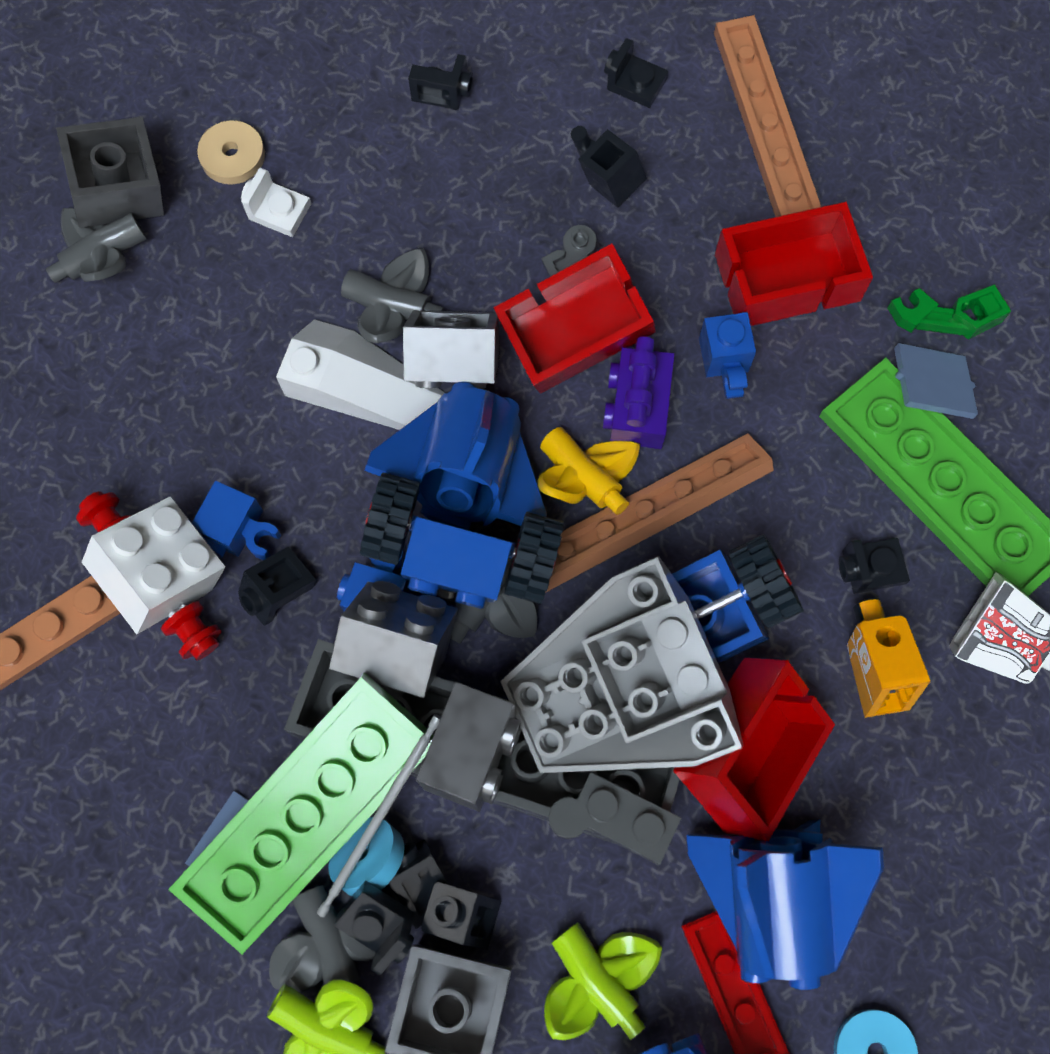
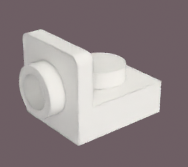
(273, 204)

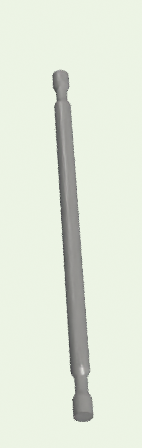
(379, 816)

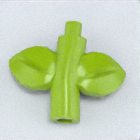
(599, 982)
(330, 1023)

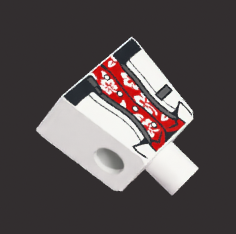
(1005, 633)

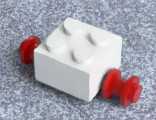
(153, 568)

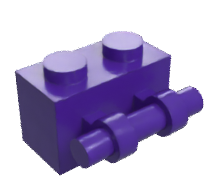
(641, 395)

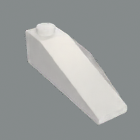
(351, 376)

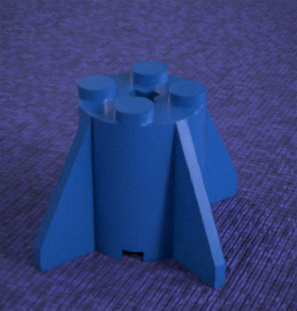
(465, 458)
(787, 899)

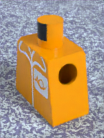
(885, 660)

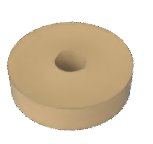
(228, 136)

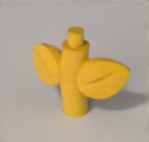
(587, 472)

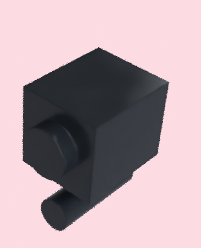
(609, 164)

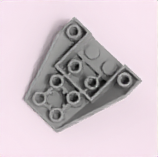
(625, 683)

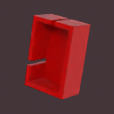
(793, 264)
(580, 322)
(781, 739)

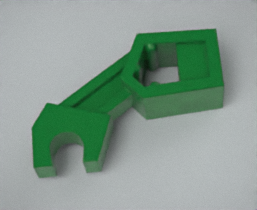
(986, 305)

